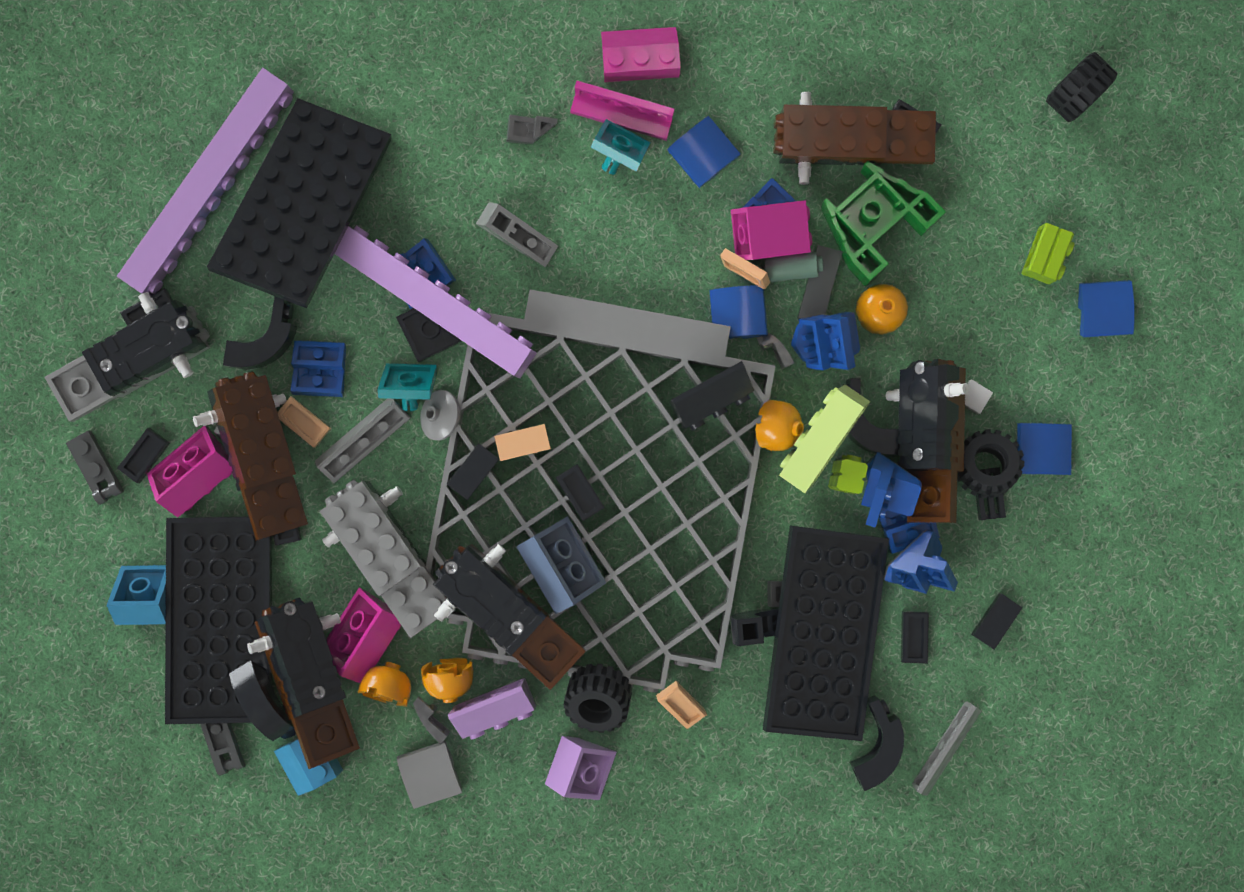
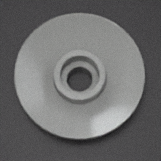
(439, 415)

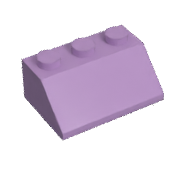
(493, 709)

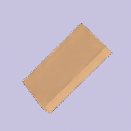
(745, 269)
(303, 422)
(522, 442)
(681, 705)

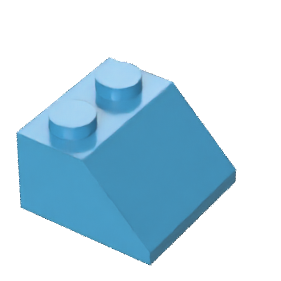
(139, 596)
(296, 768)

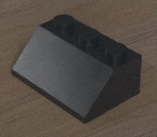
(713, 396)

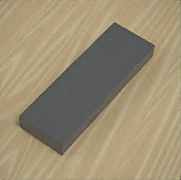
(819, 288)

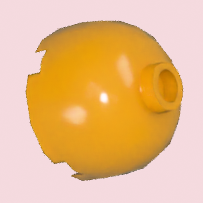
(881, 309)
(779, 426)
(448, 679)
(386, 684)

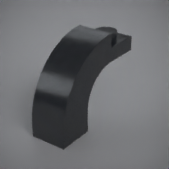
(268, 347)
(869, 436)
(753, 626)
(259, 701)
(887, 752)

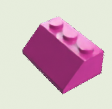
(640, 54)
(189, 472)
(362, 635)

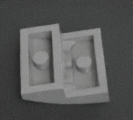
(429, 774)

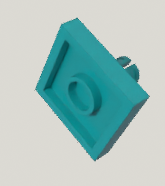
(619, 147)
(407, 383)

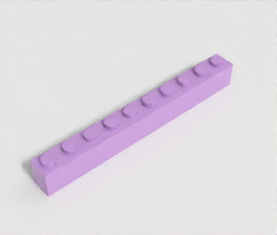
(206, 183)
(435, 301)

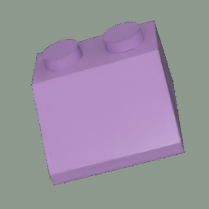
(580, 768)

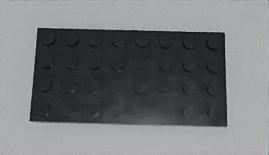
(300, 203)
(213, 597)
(825, 634)

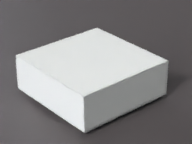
(977, 397)

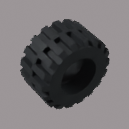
(1082, 87)
(1003, 450)
(598, 698)

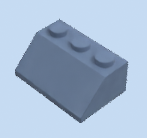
(561, 565)

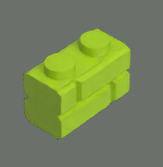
(1048, 254)
(848, 475)

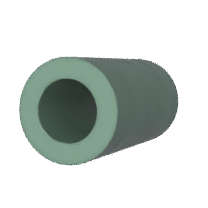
(794, 266)

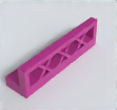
(622, 110)

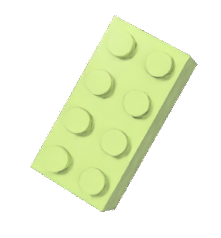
(824, 438)

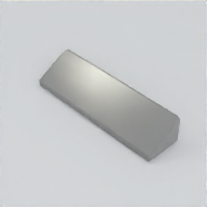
(362, 439)
(946, 748)

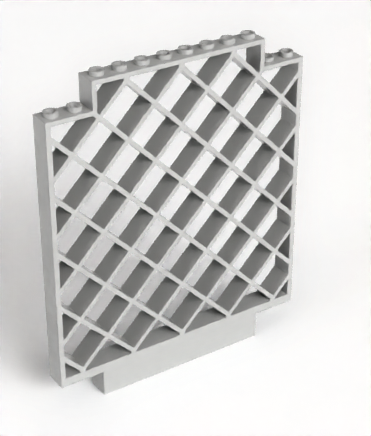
(632, 332)

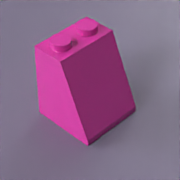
(771, 230)

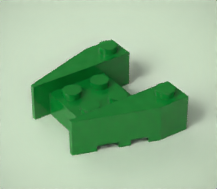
(874, 212)

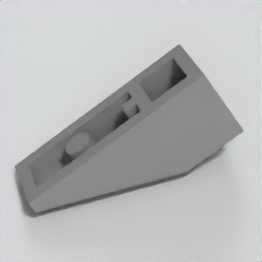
(516, 233)

